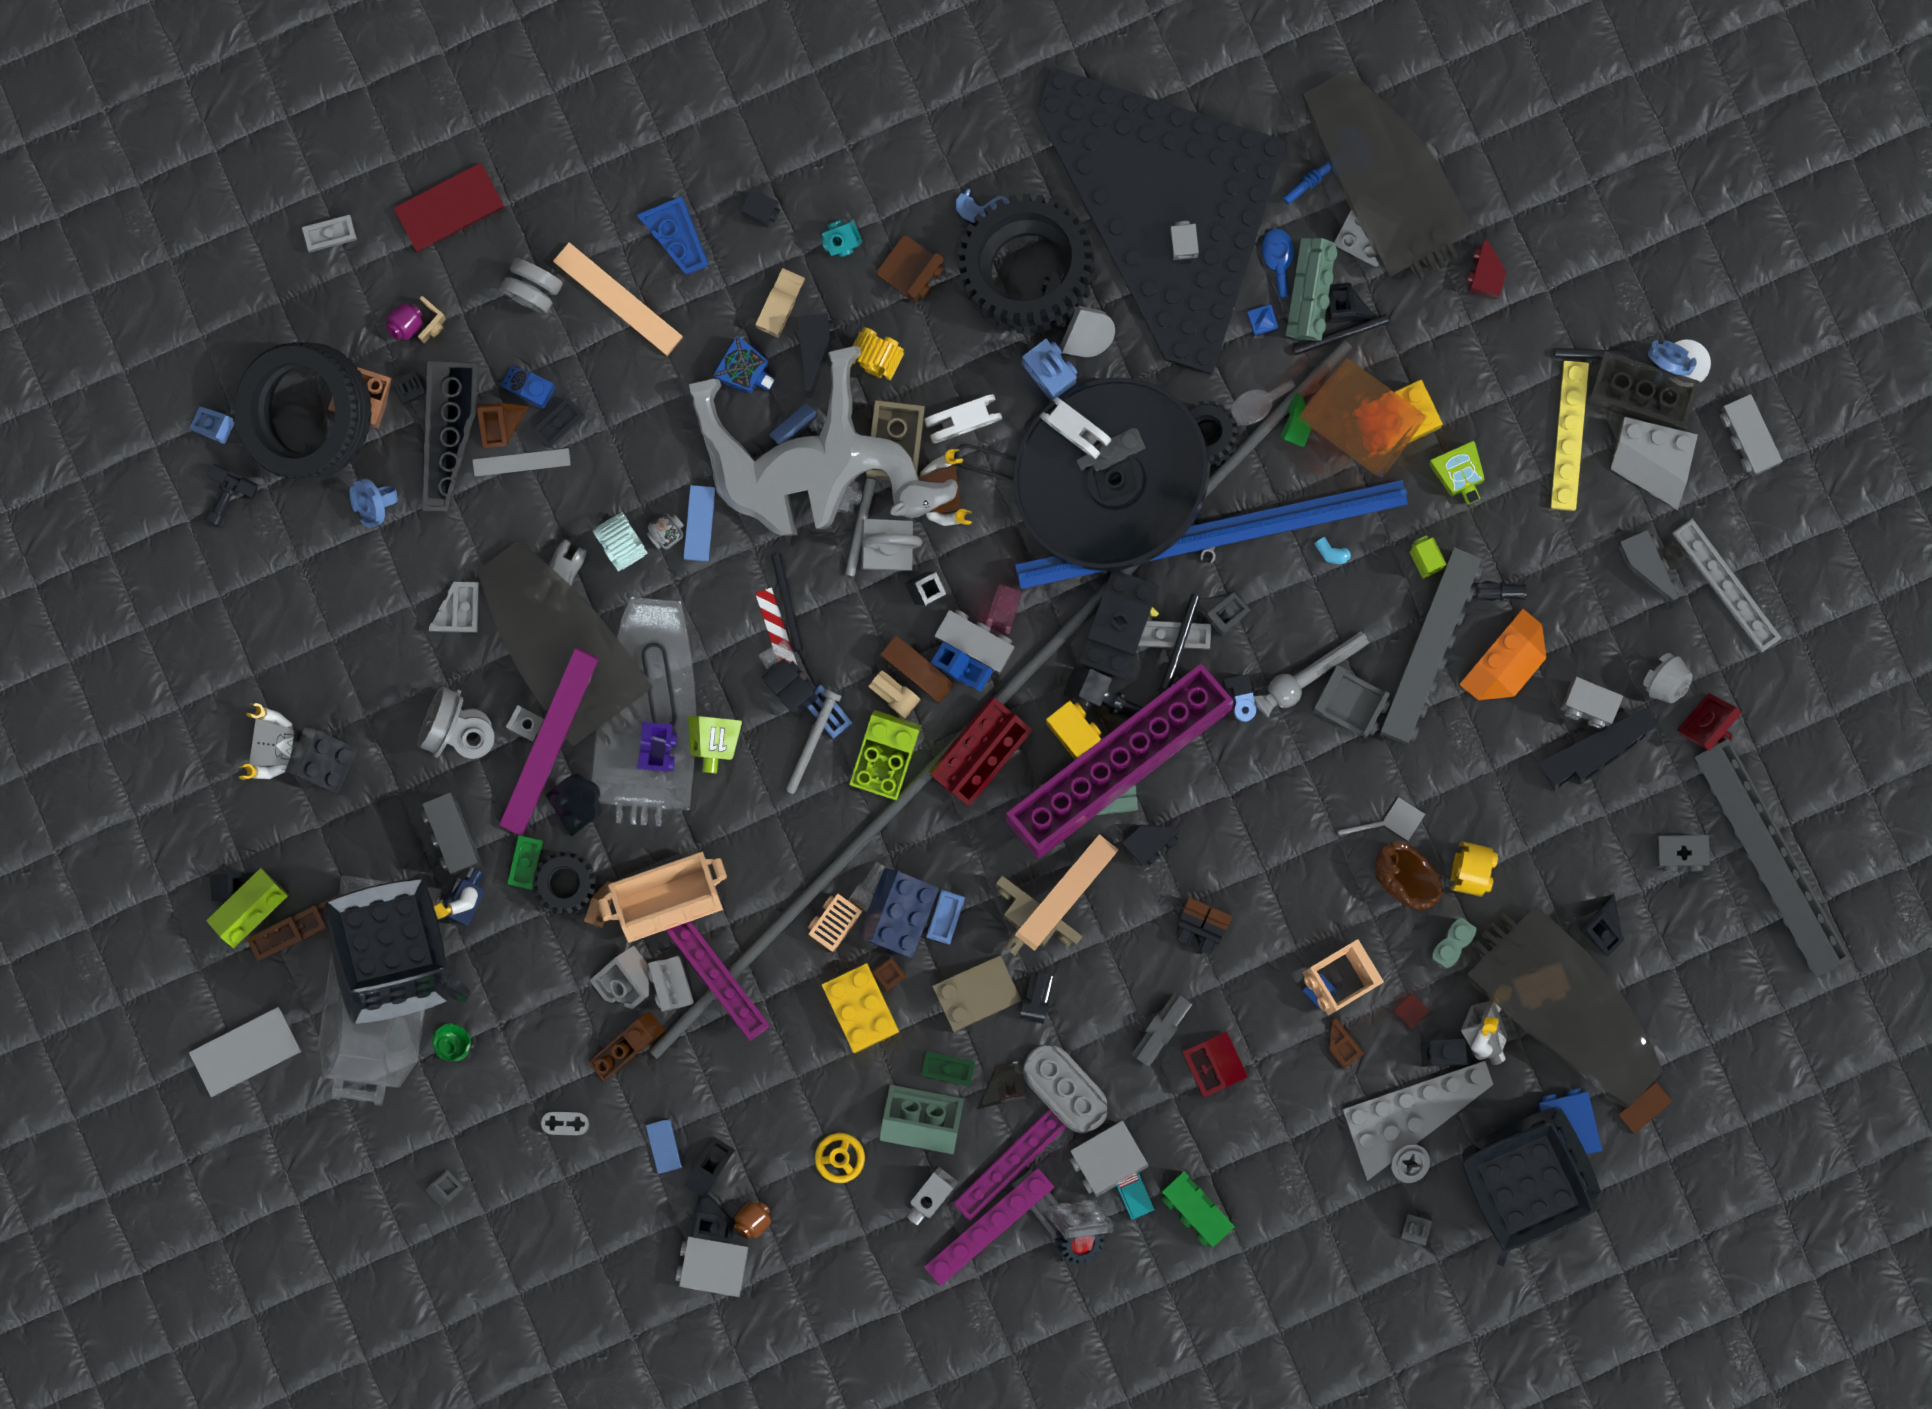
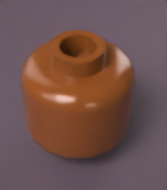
(752, 1219)

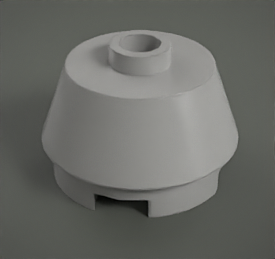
(1669, 679)

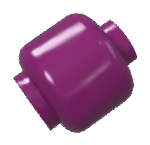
(404, 321)

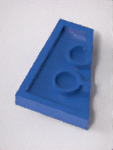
(677, 234)

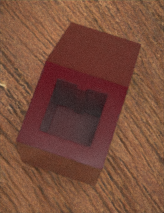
(1488, 274)

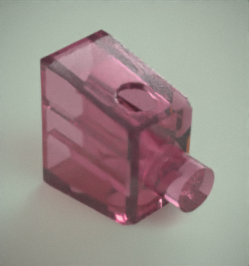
(1004, 608)

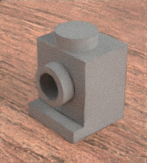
(519, 717)

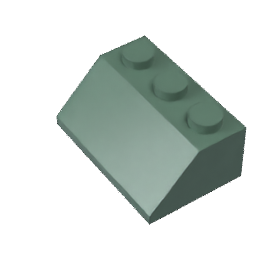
(921, 1119)

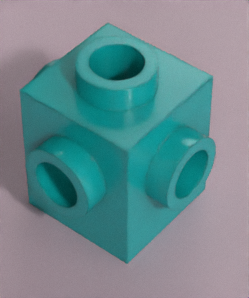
(849, 238)

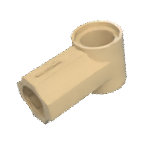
(898, 697)

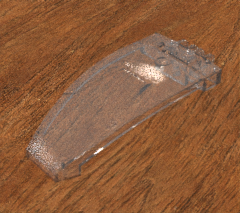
(616, 765)

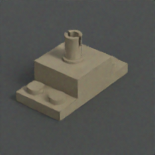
(1022, 909)

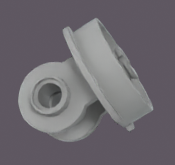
(450, 725)

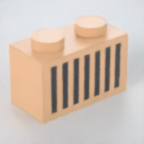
(835, 922)

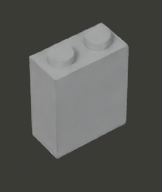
(1108, 1159)
(712, 1266)

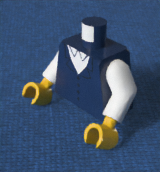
(461, 899)

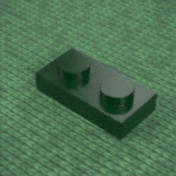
(948, 1069)

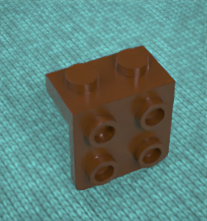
(911, 268)

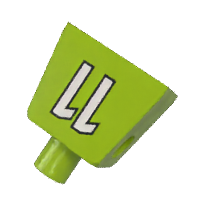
(712, 739)

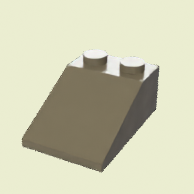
(976, 993)

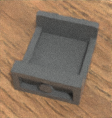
(1352, 703)

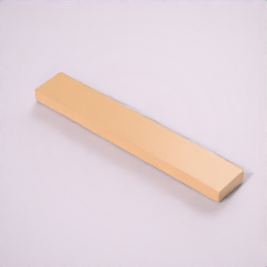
(618, 299)
(1066, 892)

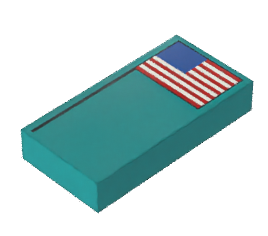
(1135, 1196)

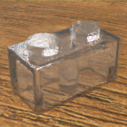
(776, 654)

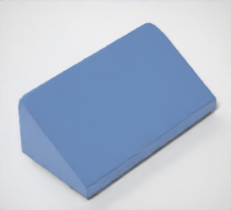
(794, 424)
(664, 1146)

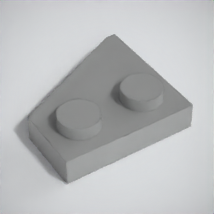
(458, 610)

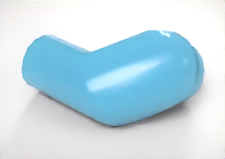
(1332, 555)

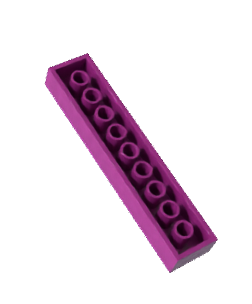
(1119, 761)

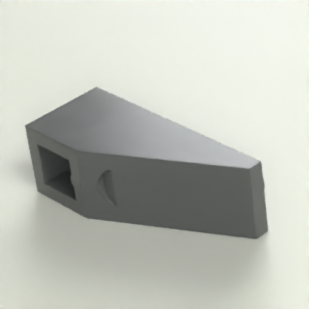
(1643, 559)

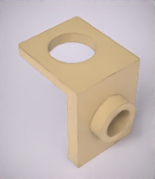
(435, 326)

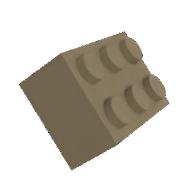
(900, 424)

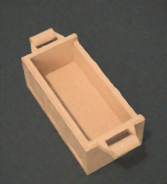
(665, 896)

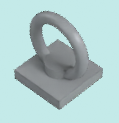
(888, 544)

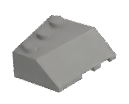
(1654, 458)

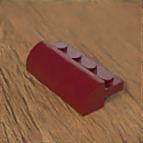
(980, 751)

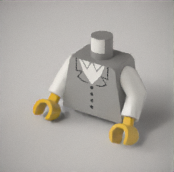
(271, 744)
(1485, 1032)

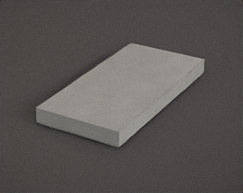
(245, 1052)

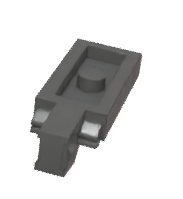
(1119, 447)

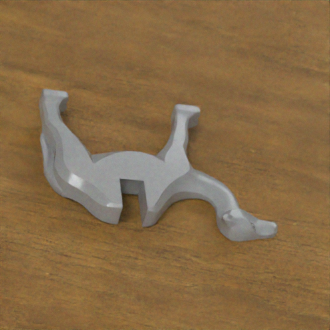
(811, 463)

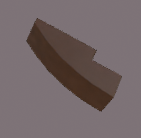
(917, 669)

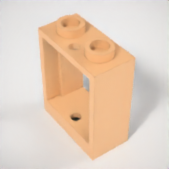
(1363, 967)

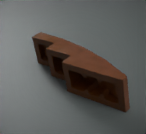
(288, 932)

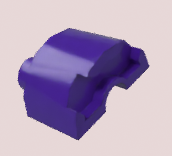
(656, 747)

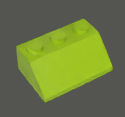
(247, 908)

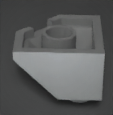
(624, 979)

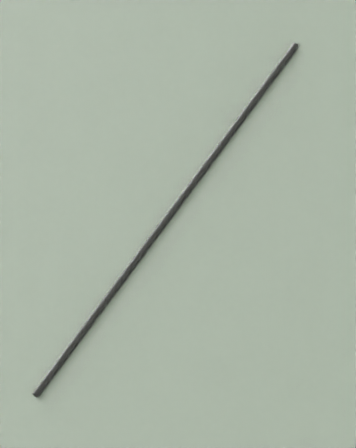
(1002, 696)

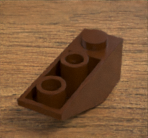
(626, 1046)

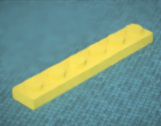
(1569, 435)

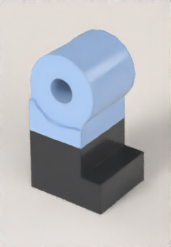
(1243, 696)

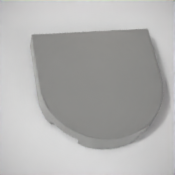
(1088, 333)

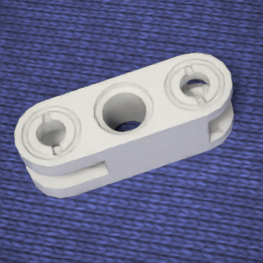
(962, 419)
(1075, 428)

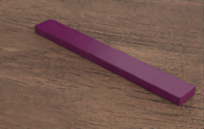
(549, 741)

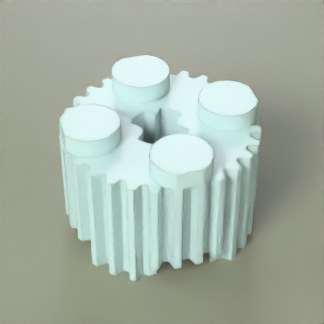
(620, 541)

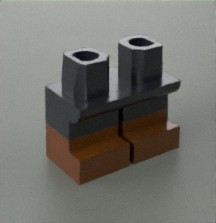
(1191, 923)

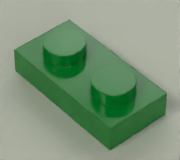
(525, 862)

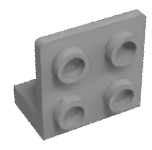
(1354, 241)

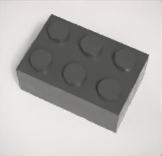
(451, 835)

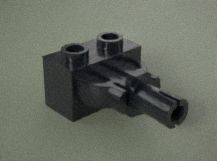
(1090, 688)

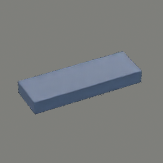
(699, 523)

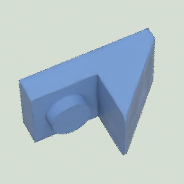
(212, 424)

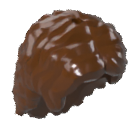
(1408, 876)

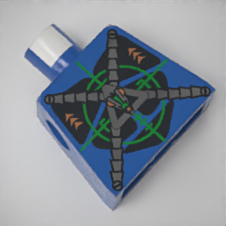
(744, 368)

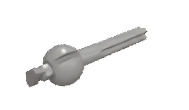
(1286, 689)

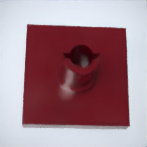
(1709, 722)

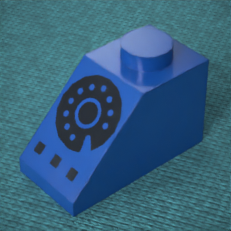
(528, 386)

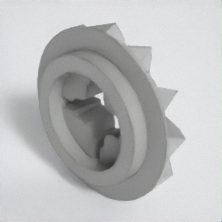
(1413, 1172)

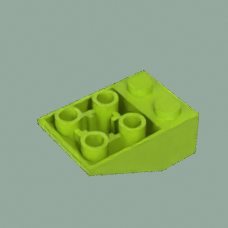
(885, 755)

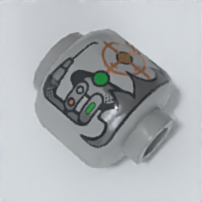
(665, 531)

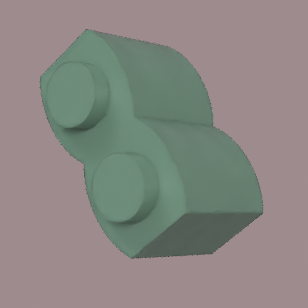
(1457, 937)

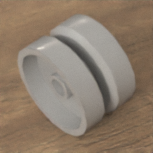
(532, 284)

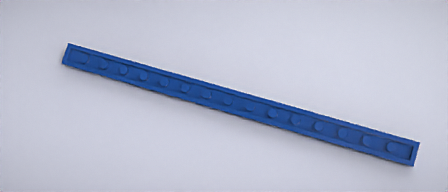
(1241, 529)

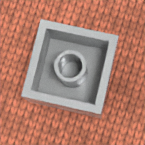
(1591, 703)

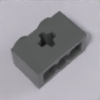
(1695, 845)

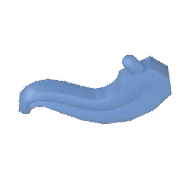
(969, 209)

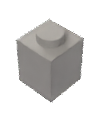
(1184, 240)

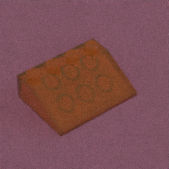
(1363, 417)

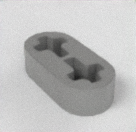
(565, 1130)

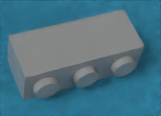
(1750, 435)
(975, 640)

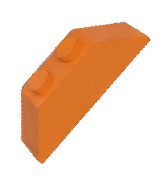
(1508, 661)

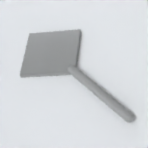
(1401, 819)

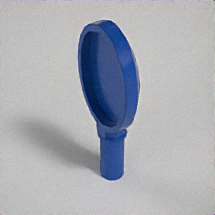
(1278, 256)

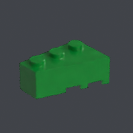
(1196, 1210)

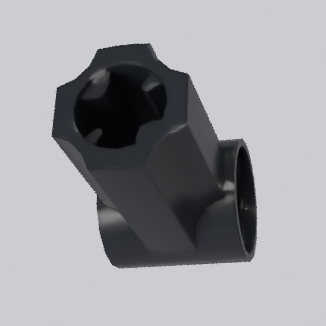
(1035, 1002)

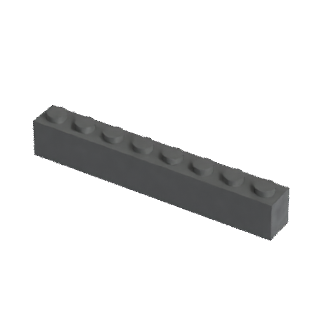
(1431, 645)

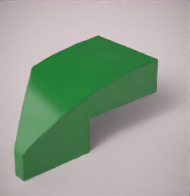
(1295, 429)

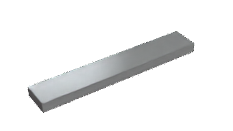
(1726, 585)

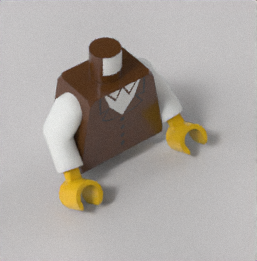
(939, 472)

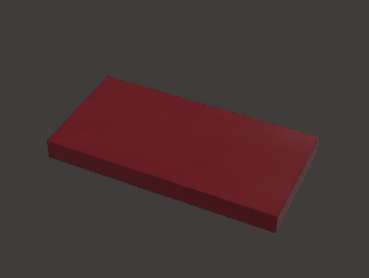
(449, 207)

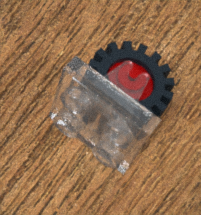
(1080, 1229)

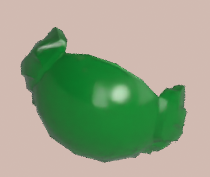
(451, 1042)

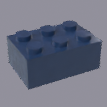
(898, 912)

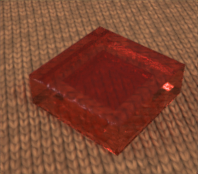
(1411, 1010)

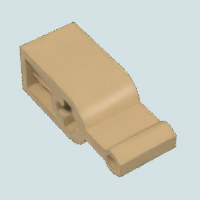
(780, 303)

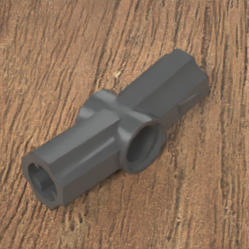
(1162, 1029)

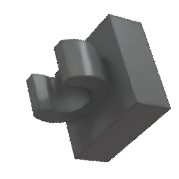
(1416, 1229)

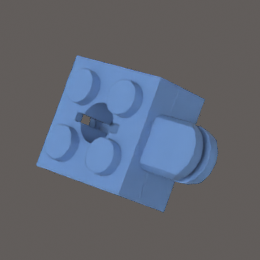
(1049, 369)

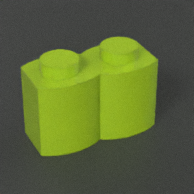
(1427, 556)

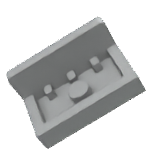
(670, 984)

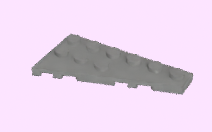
(1410, 1114)

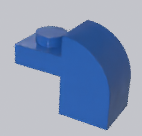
(961, 667)

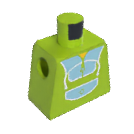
(1460, 471)

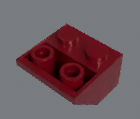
(1214, 1064)

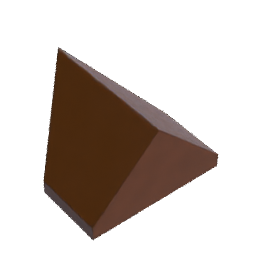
(499, 422)

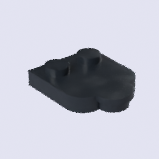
(576, 802)

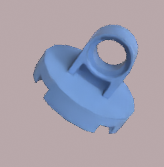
(1671, 357)
(371, 501)

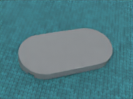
(1065, 1088)

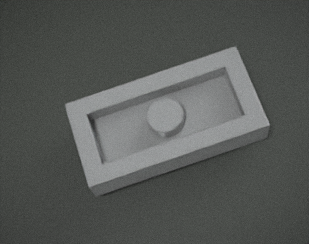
(329, 233)

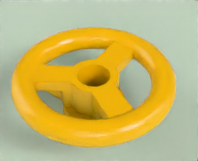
(846, 1140)

